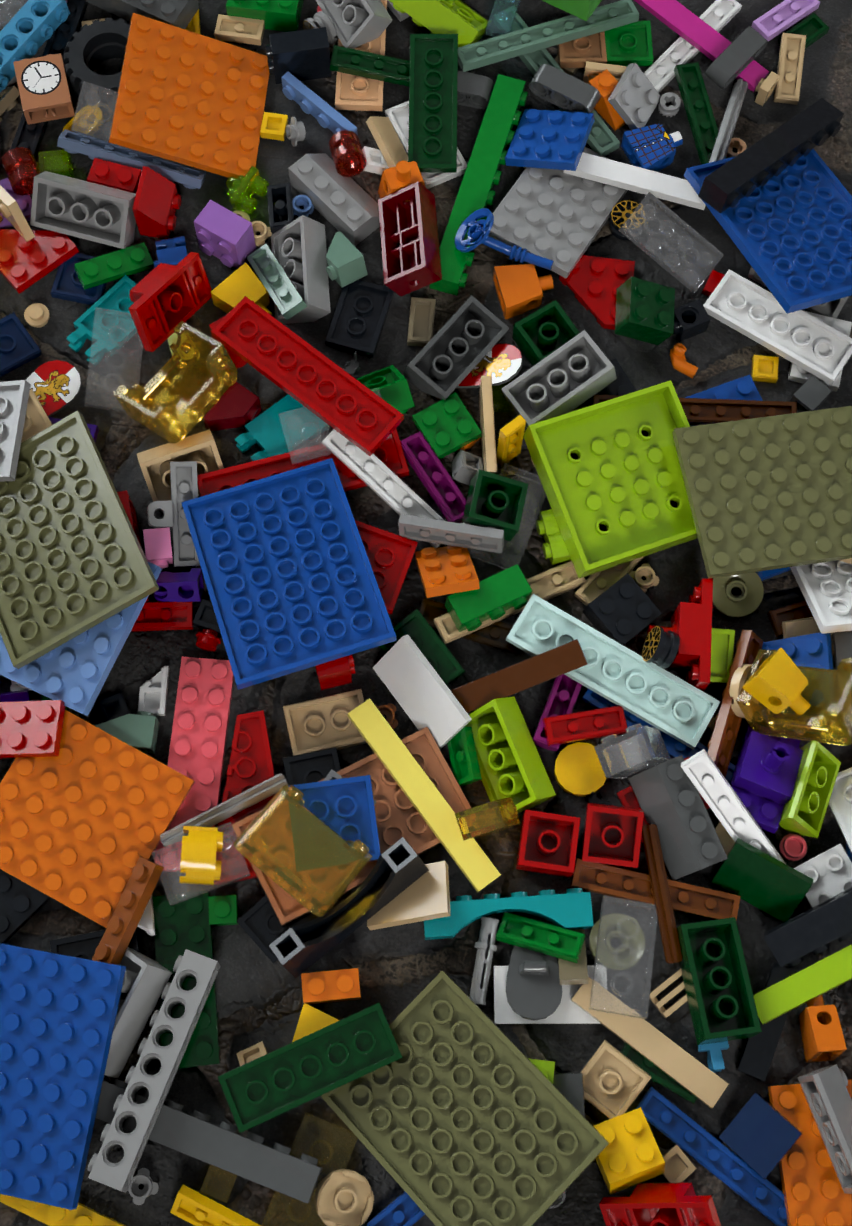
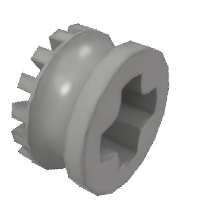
(673, 109)

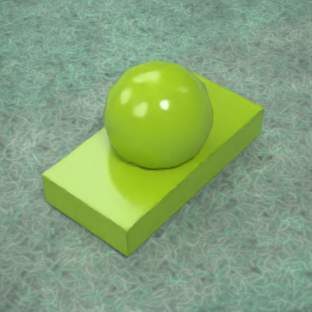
(721, 654)

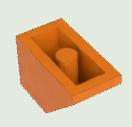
(605, 84)

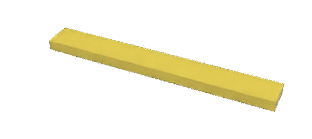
(422, 794)

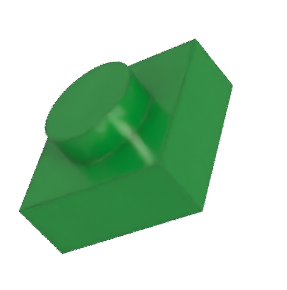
(223, 910)

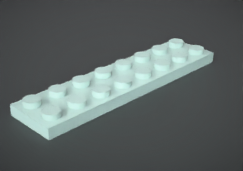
(617, 672)

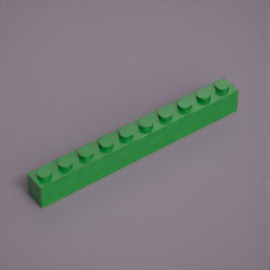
(480, 177)

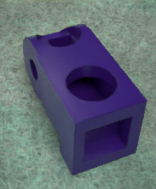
(180, 586)

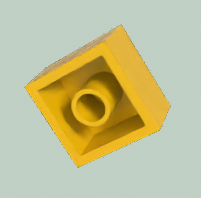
(630, 1153)

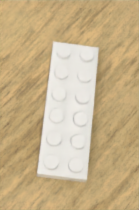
(791, 335)

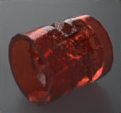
(347, 153)
(21, 169)

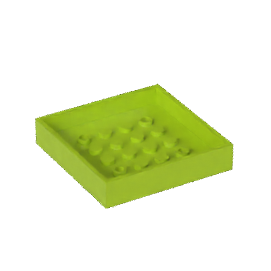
(616, 479)

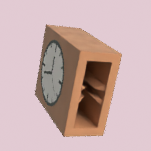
(44, 88)

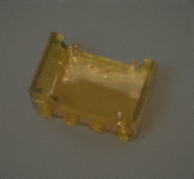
(182, 387)

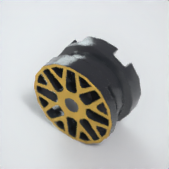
(619, 216)
(661, 647)

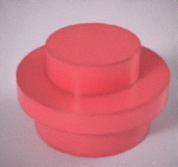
(793, 847)

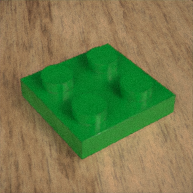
(630, 44)
(447, 426)

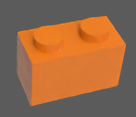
(331, 986)

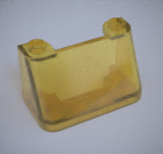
(826, 719)
(302, 852)

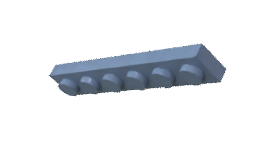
(96, 148)

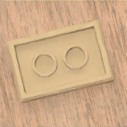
(323, 723)
(421, 901)

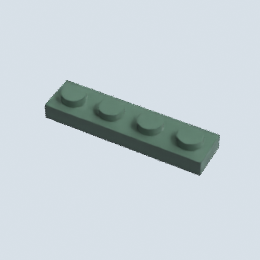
(276, 282)

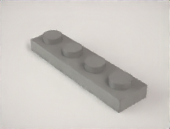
(451, 533)

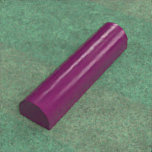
(434, 477)
(560, 702)

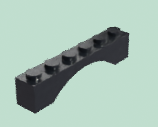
(310, 941)

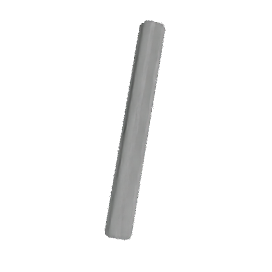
(729, 121)
(227, 808)

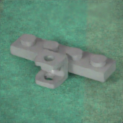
(183, 488)

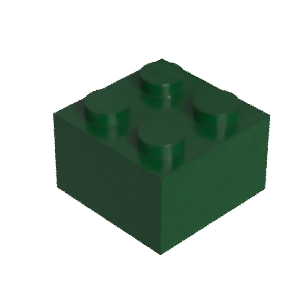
(644, 311)
(543, 332)
(495, 503)

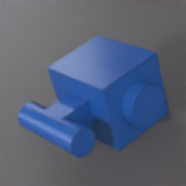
(170, 251)

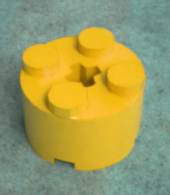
(199, 855)

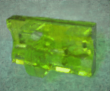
(243, 188)

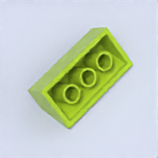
(445, 18)
(508, 755)

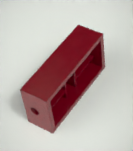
(409, 239)

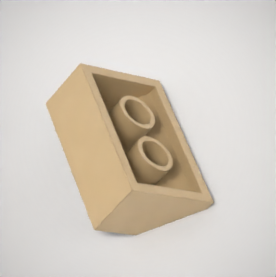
(156, 461)

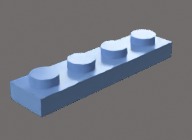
(314, 105)

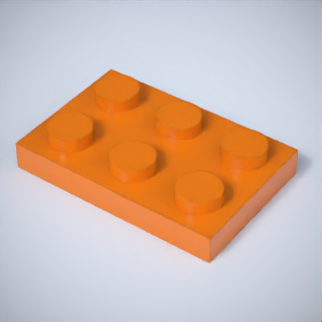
(446, 570)

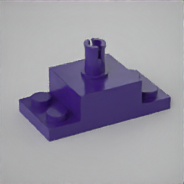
(766, 775)

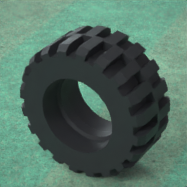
(91, 47)

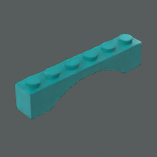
(563, 910)

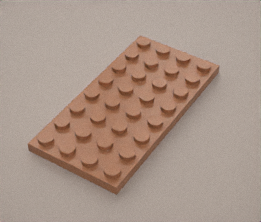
(393, 811)

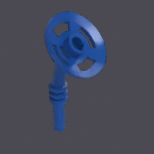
(480, 236)

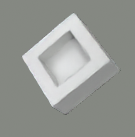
(374, 160)

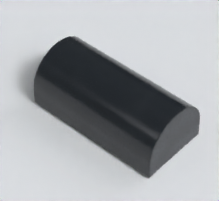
(280, 206)

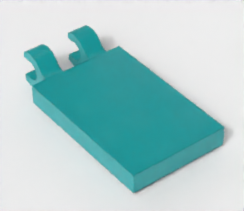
(114, 299)
(267, 430)

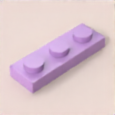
(783, 17)

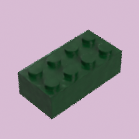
(717, 981)

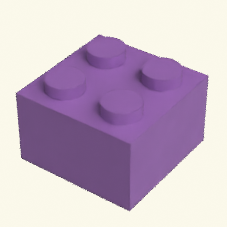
(224, 235)

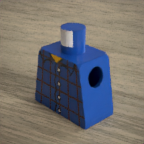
(651, 147)

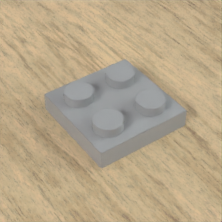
(634, 97)

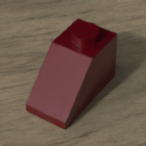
(233, 409)

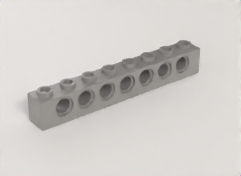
(120, 1174)

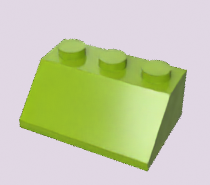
(811, 792)

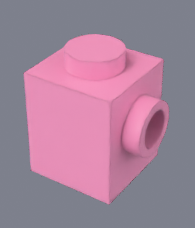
(158, 546)

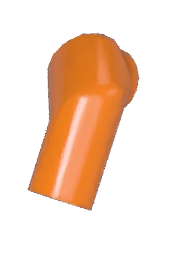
(679, 362)

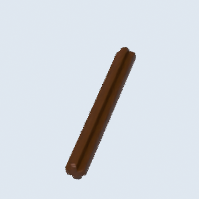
(661, 894)

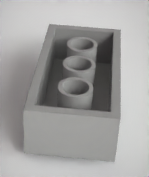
(83, 209)
(560, 381)

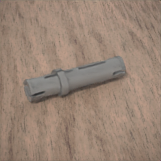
(483, 961)

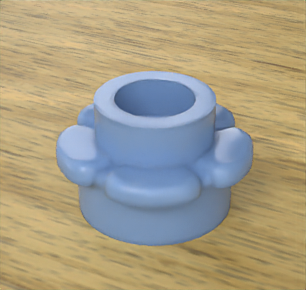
(302, 200)

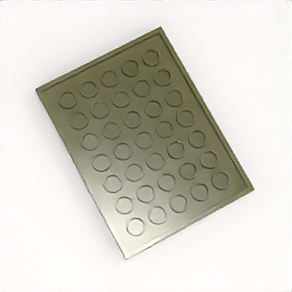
(770, 490)
(64, 544)
(467, 1117)

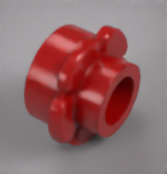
(207, 640)

